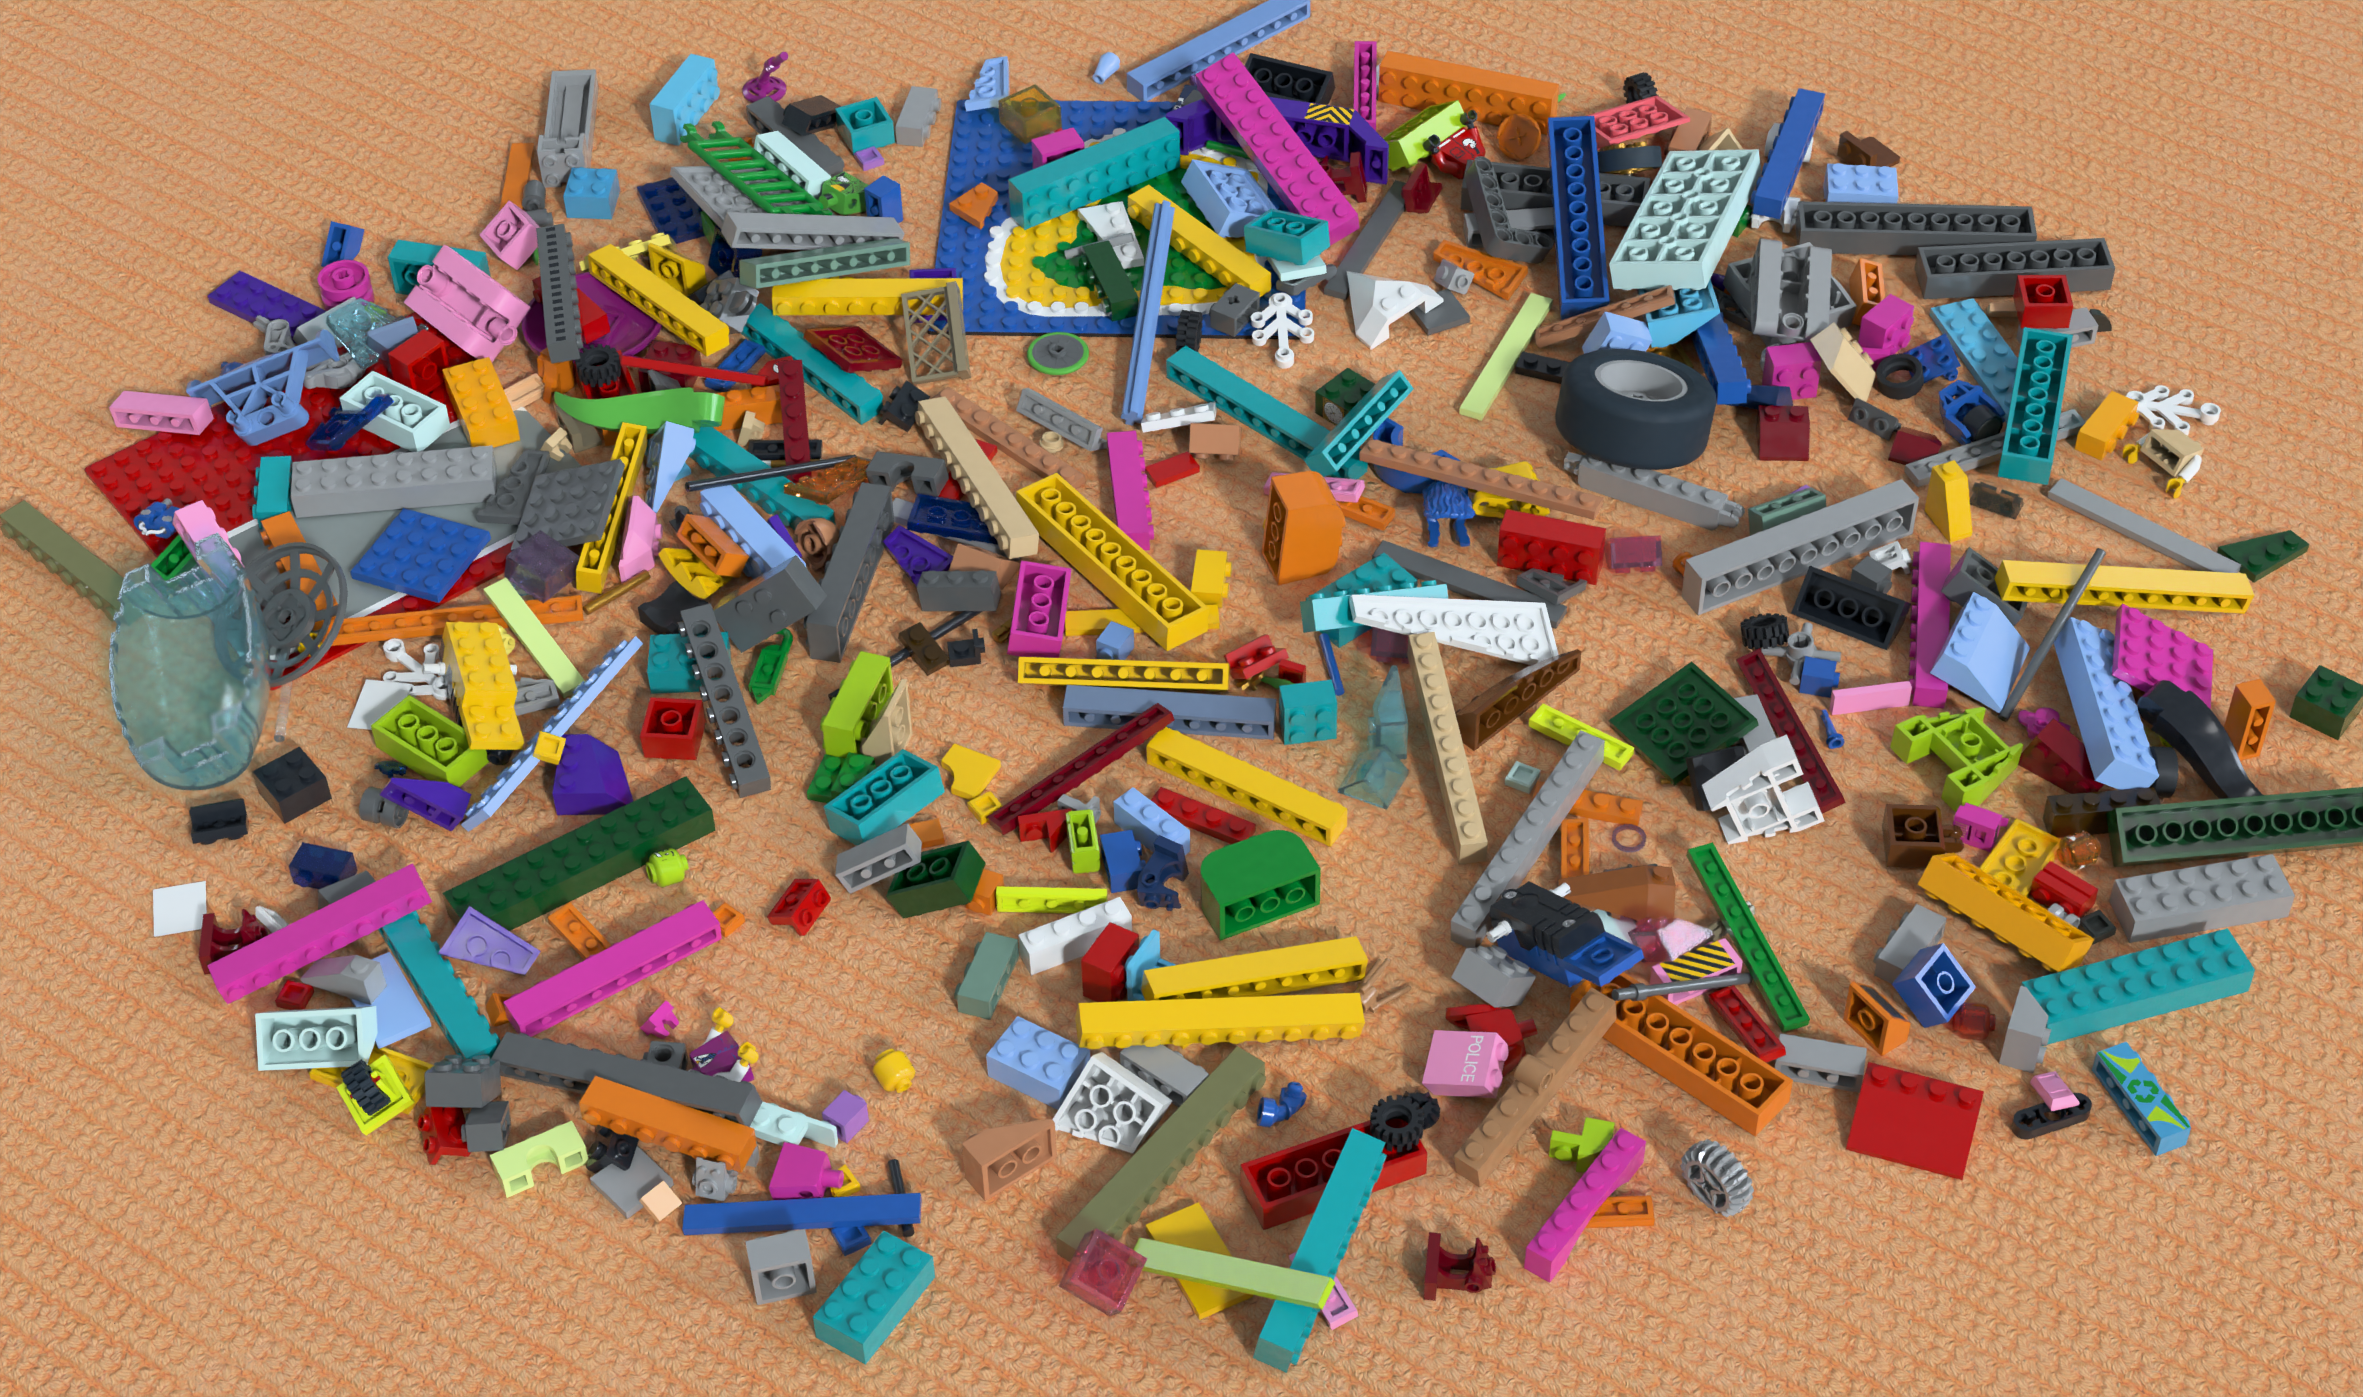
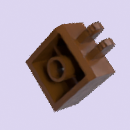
(1916, 834)

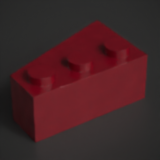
(2060, 760)

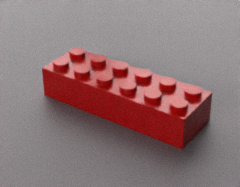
(1293, 1179)

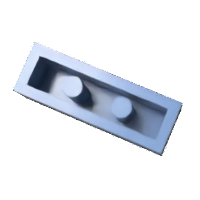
(1147, 820)

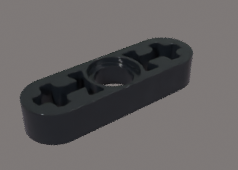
(2043, 1125)

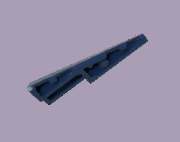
(1767, 396)

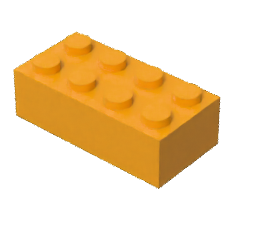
(481, 404)

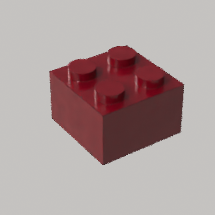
(674, 353)

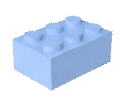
(1860, 184)
(1036, 1062)

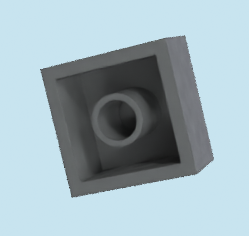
(463, 1082)

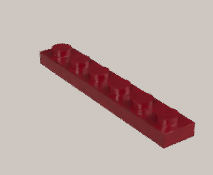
(794, 415)

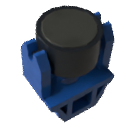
(1977, 411)

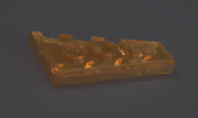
(830, 482)

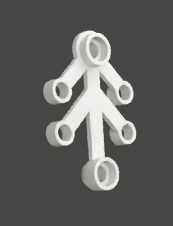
(1281, 304)
(2168, 408)
(395, 652)

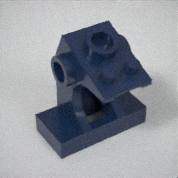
(1164, 863)

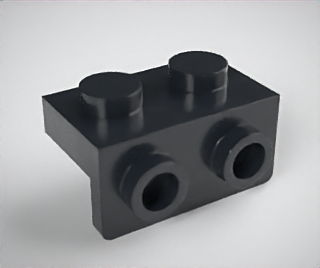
(903, 405)
(219, 821)
(611, 1149)

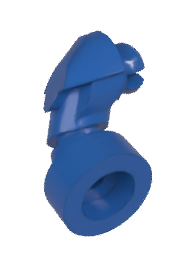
(1290, 1101)

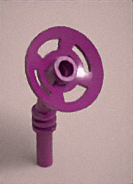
(763, 81)

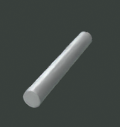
(1115, 241)

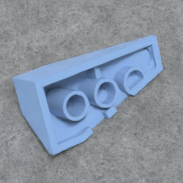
(666, 457)

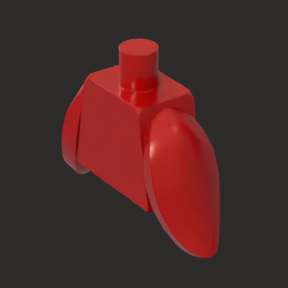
(1496, 1020)

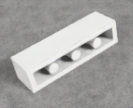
(1070, 936)

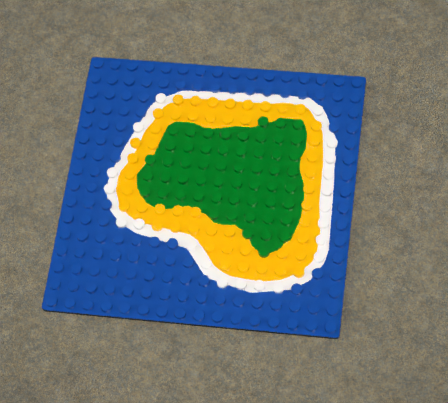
(1021, 278)

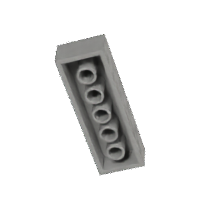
(2201, 898)

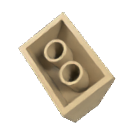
(1846, 360)

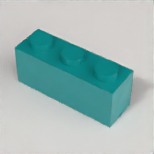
(274, 488)

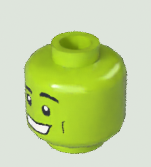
(666, 867)

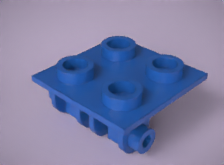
(1936, 359)

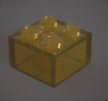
(1030, 113)

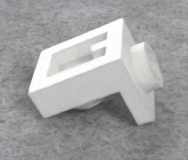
(1893, 556)

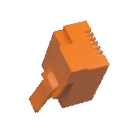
(556, 376)

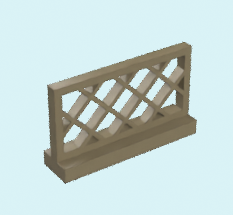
(956, 335)

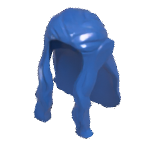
(1447, 501)

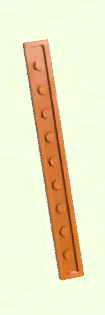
(433, 621)

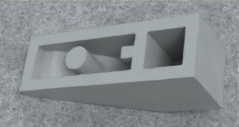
(347, 976)

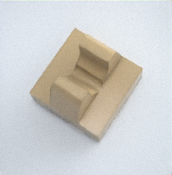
(749, 429)
(555, 442)

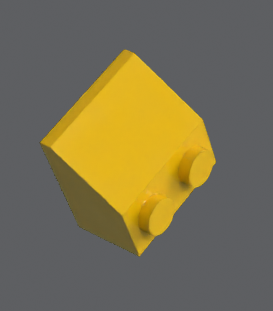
(676, 269)

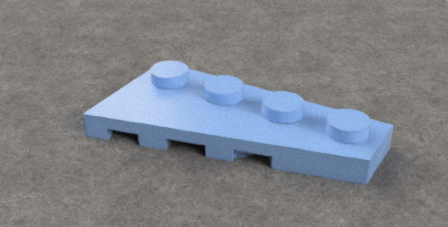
(991, 85)

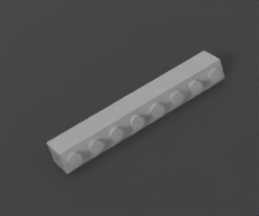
(804, 231)

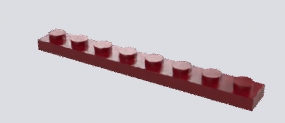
(1786, 721)
(1081, 768)

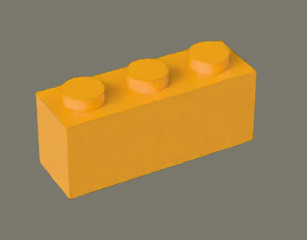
(2107, 425)

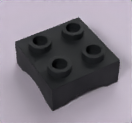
(664, 612)
(1706, 766)

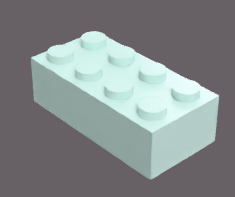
(409, 421)

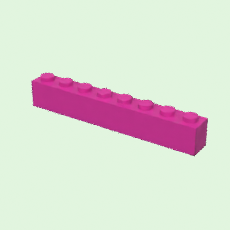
(1930, 624)
(319, 934)
(613, 969)

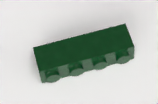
(1109, 281)

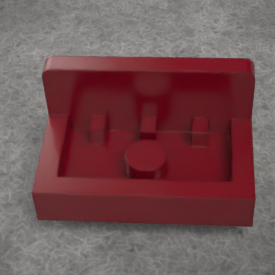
(1419, 191)

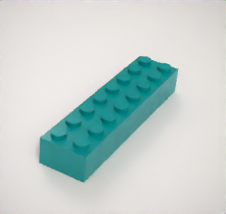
(1094, 173)
(2035, 406)
(2142, 984)
(1323, 1245)

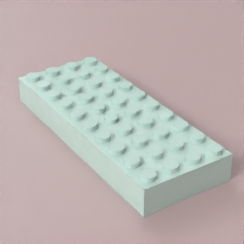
(1685, 220)

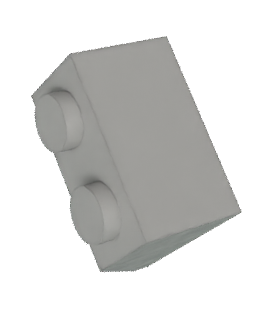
(2025, 1034)

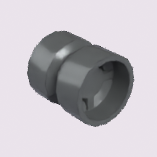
(379, 809)

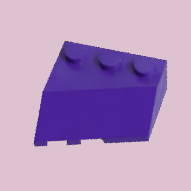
(589, 778)

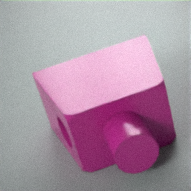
(803, 1174)

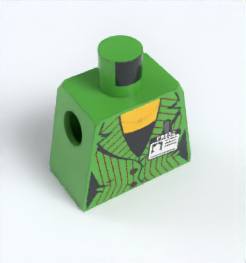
(844, 194)

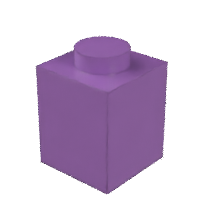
(848, 1114)

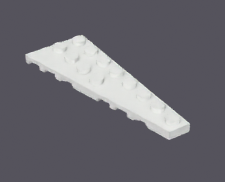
(1489, 627)

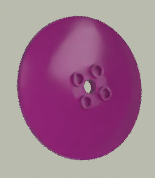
(629, 325)

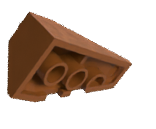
(1626, 892)

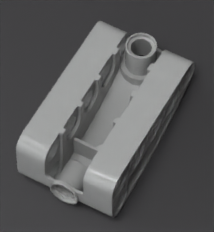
(1789, 292)

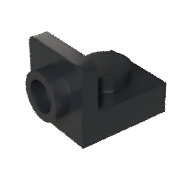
(966, 651)

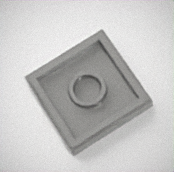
(627, 1187)

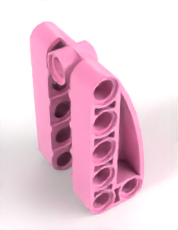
(467, 305)

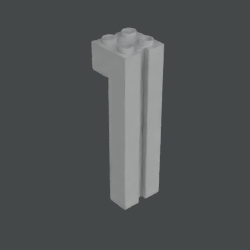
(568, 125)

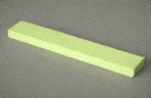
(534, 636)

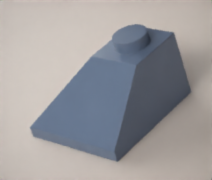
(391, 336)

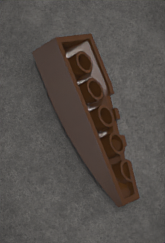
(1512, 697)

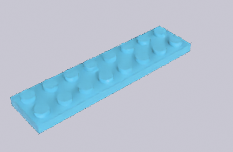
(1979, 348)

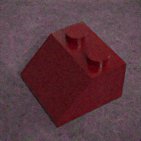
(1783, 433)

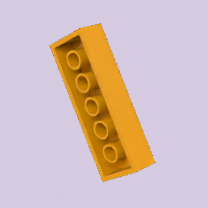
(2005, 912)

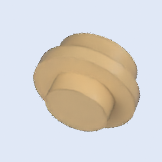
(1051, 442)

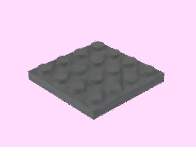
(571, 504)

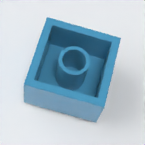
(591, 193)

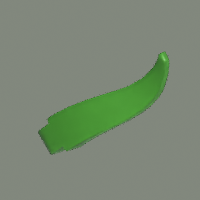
(647, 409)

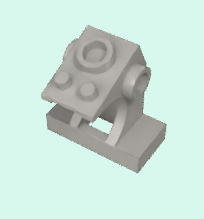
(714, 1180)

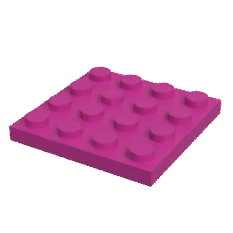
(2154, 652)

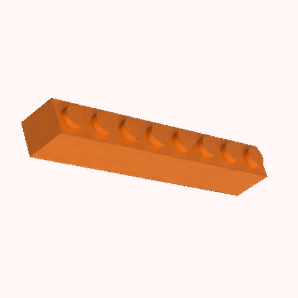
(760, 400)

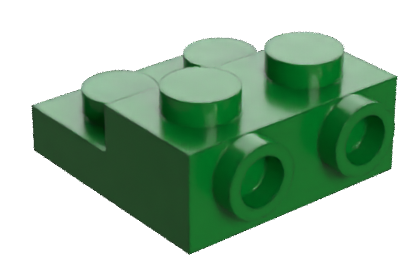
(838, 775)

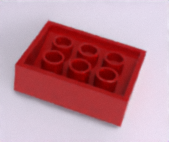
(1915, 1120)

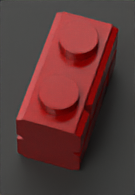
(2064, 888)

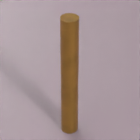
(616, 592)

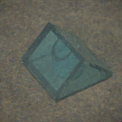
(1375, 777)

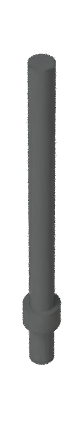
(1640, 991)

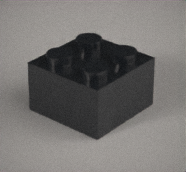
(292, 785)

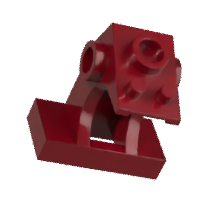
(1352, 175)
(216, 941)
(1439, 1262)

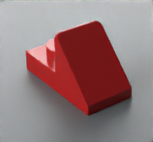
(1044, 825)

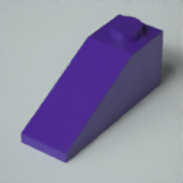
(432, 800)

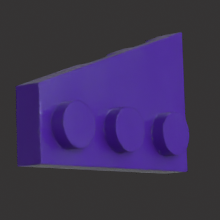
(915, 554)

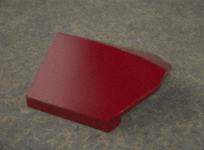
(1913, 445)

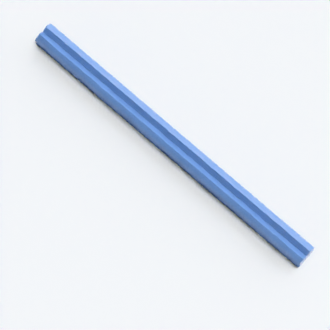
(1147, 313)

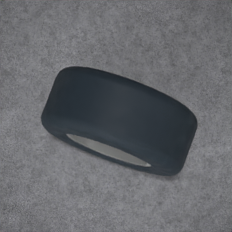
(1635, 409)

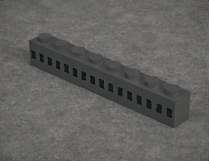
(558, 293)

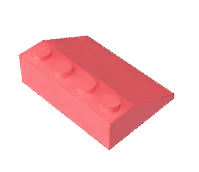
(1635, 120)

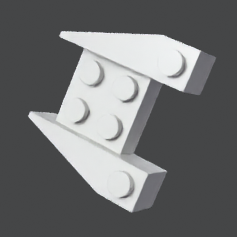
(1755, 798)

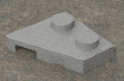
(535, 695)

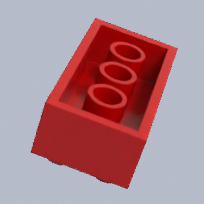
(1551, 546)

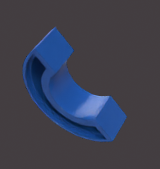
(1406, 482)

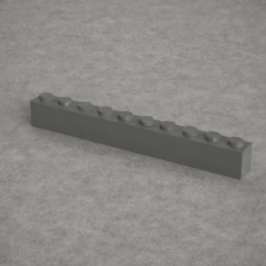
(575, 1067)

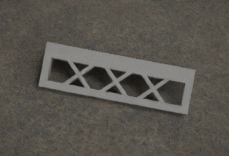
(1061, 420)

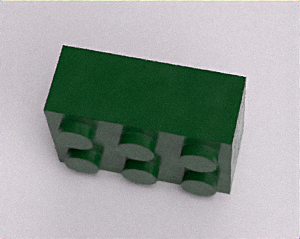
(938, 882)

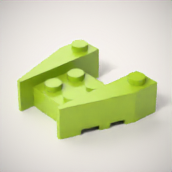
(1966, 746)

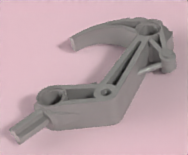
(323, 374)

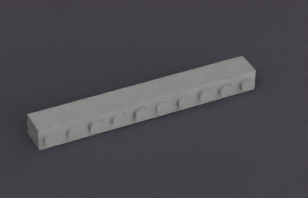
(1528, 838)

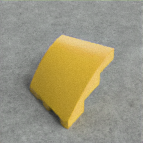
(692, 572)

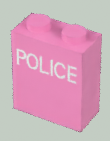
(1465, 1064)

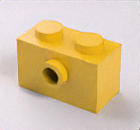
(1210, 576)

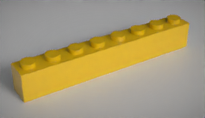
(1202, 244)
(856, 296)
(659, 300)
(598, 555)
(1124, 673)
(1247, 786)
(1260, 972)

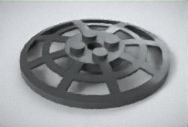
(299, 606)

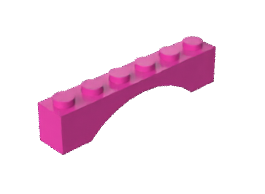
(1559, 1234)

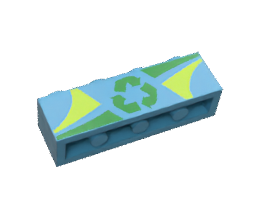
(2141, 1098)

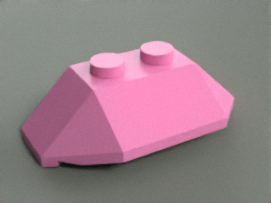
(640, 539)

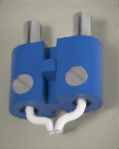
(157, 519)

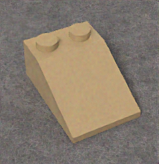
(891, 728)

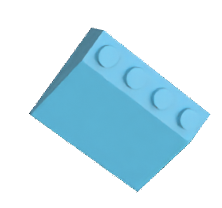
(1688, 313)

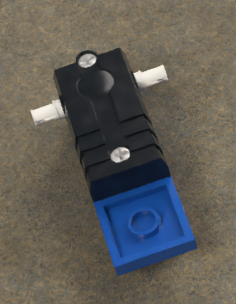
(1558, 936)

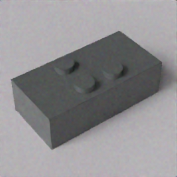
(769, 603)

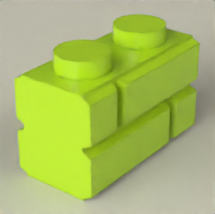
(1083, 841)

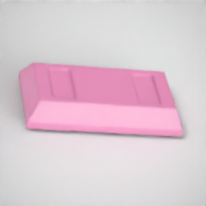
(2053, 1091)

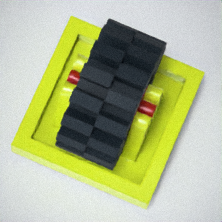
(374, 1093)

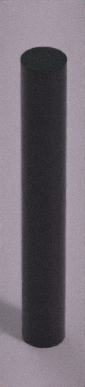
(898, 1188)

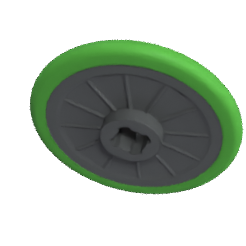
(1057, 353)

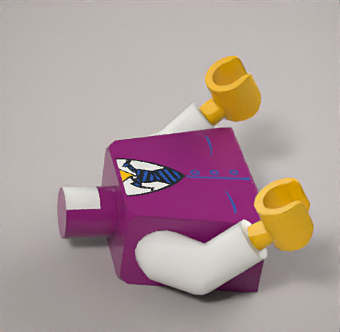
(722, 1054)

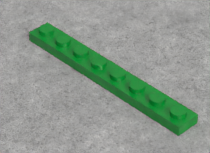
(1748, 938)

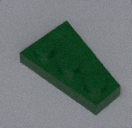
(2265, 553)

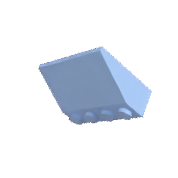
(1225, 196)
(1982, 653)

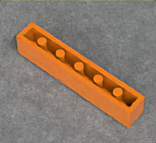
(284, 530)
(667, 1123)

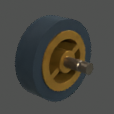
(1629, 158)

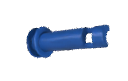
(1834, 739)

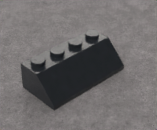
(1291, 80)
(1850, 608)

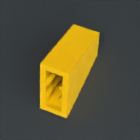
(1949, 501)

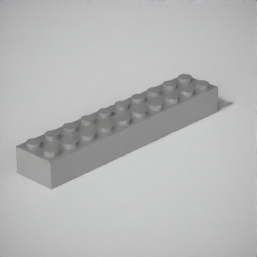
(1793, 546)

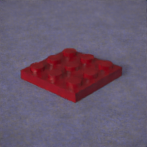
(852, 349)

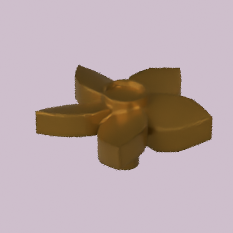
(1252, 681)

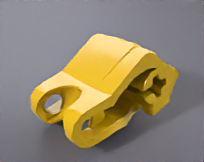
(1497, 504)

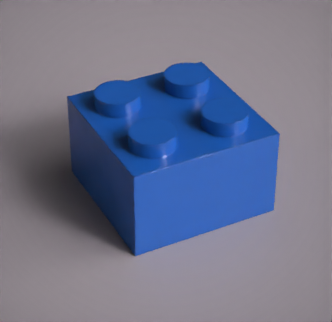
(1934, 985)

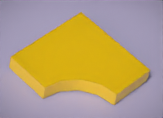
(970, 771)

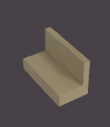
(579, 434)

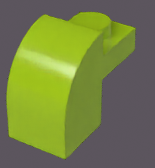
(1582, 1148)

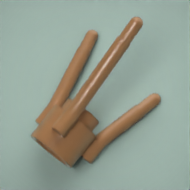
(1369, 993)

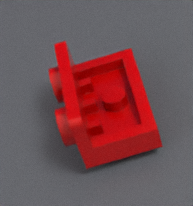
(442, 1132)

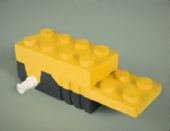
(479, 684)

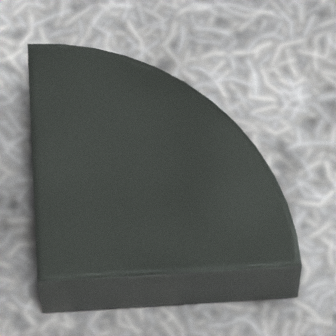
(2102, 320)

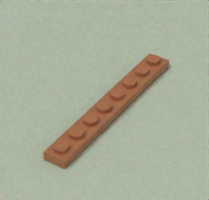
(1010, 441)

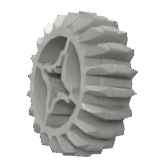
(1717, 1177)

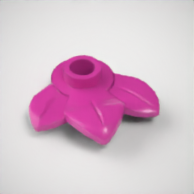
(2037, 721)

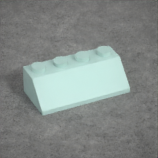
(315, 1037)

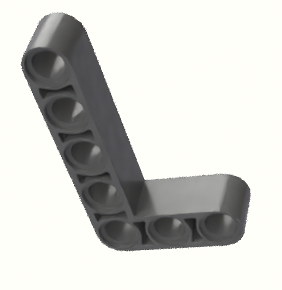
(1493, 222)

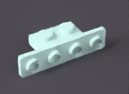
(783, 1125)

